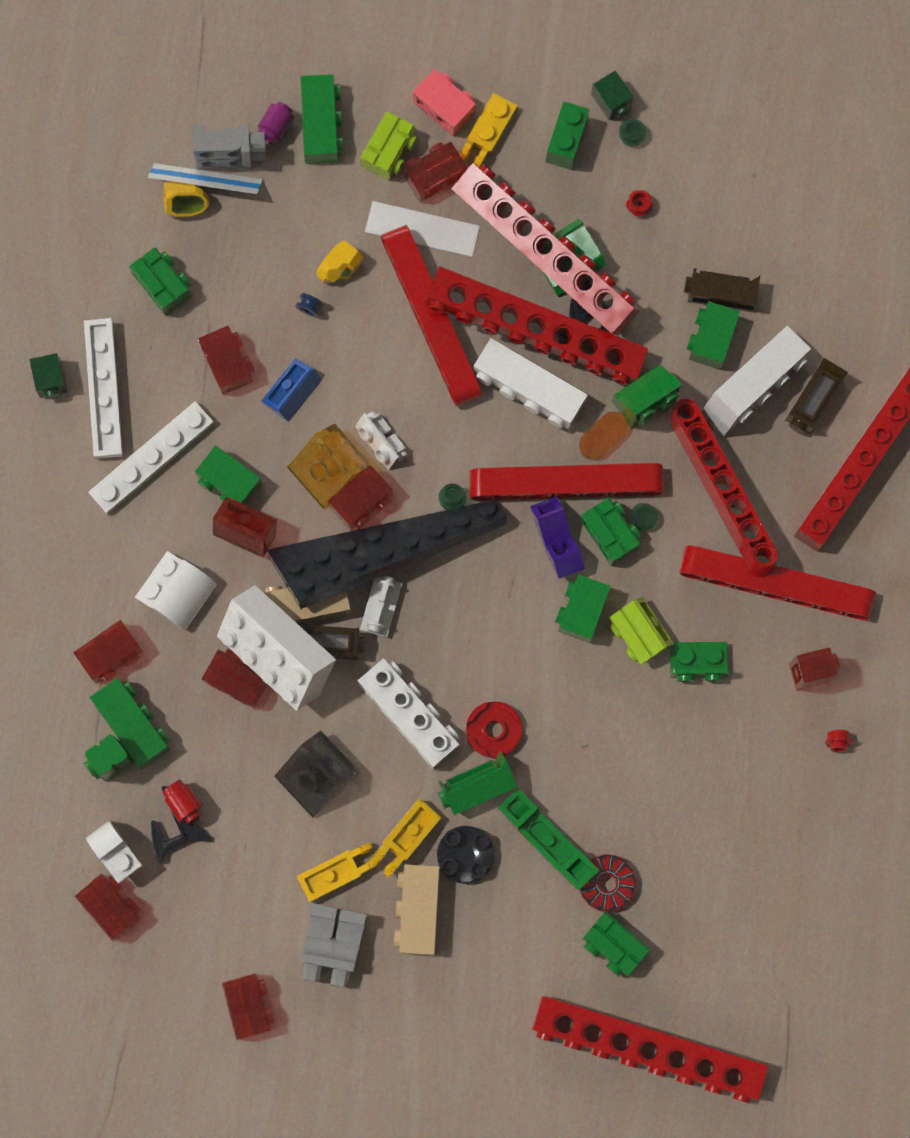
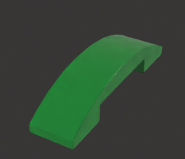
(548, 839)

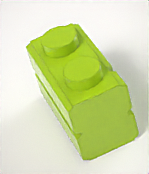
(388, 145)
(640, 631)

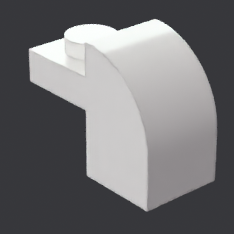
(113, 851)

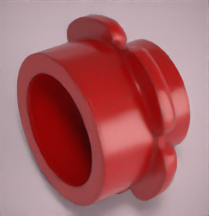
(639, 196)
(838, 740)

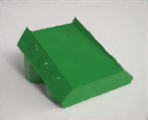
(578, 234)

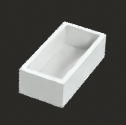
(275, 647)

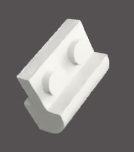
(176, 590)

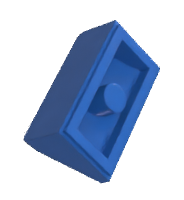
(292, 389)

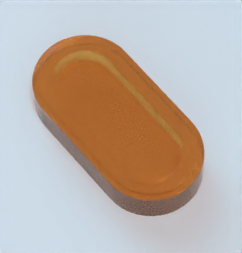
(603, 435)

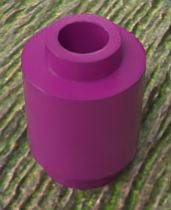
(275, 122)

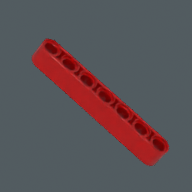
(435, 326)
(566, 481)
(723, 499)
(779, 584)

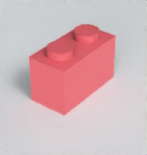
(444, 102)

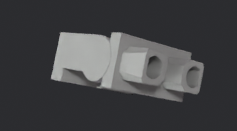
(227, 147)
(330, 952)

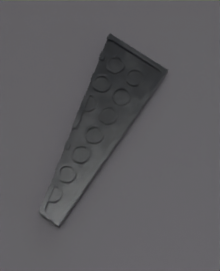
(348, 559)

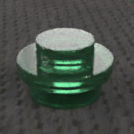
(632, 132)
(452, 497)
(643, 517)

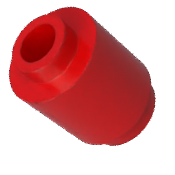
(182, 802)

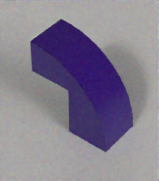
(557, 538)

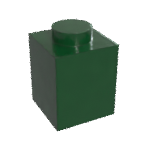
(612, 95)
(48, 376)

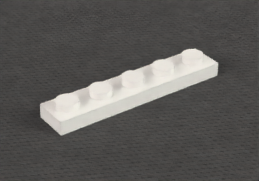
(103, 388)
(151, 457)

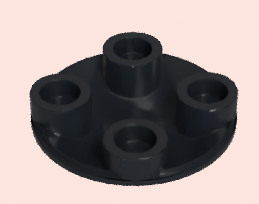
(465, 854)

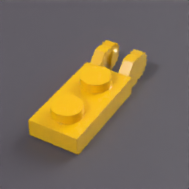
(489, 128)
(406, 835)
(334, 873)

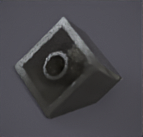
(316, 773)

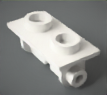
(372, 429)
(381, 606)

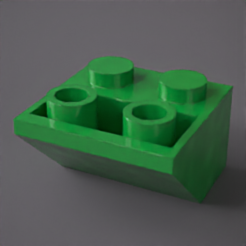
(647, 395)

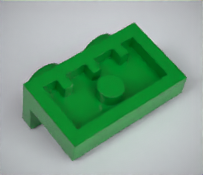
(698, 660)

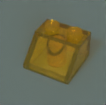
(327, 464)

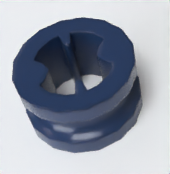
(309, 305)

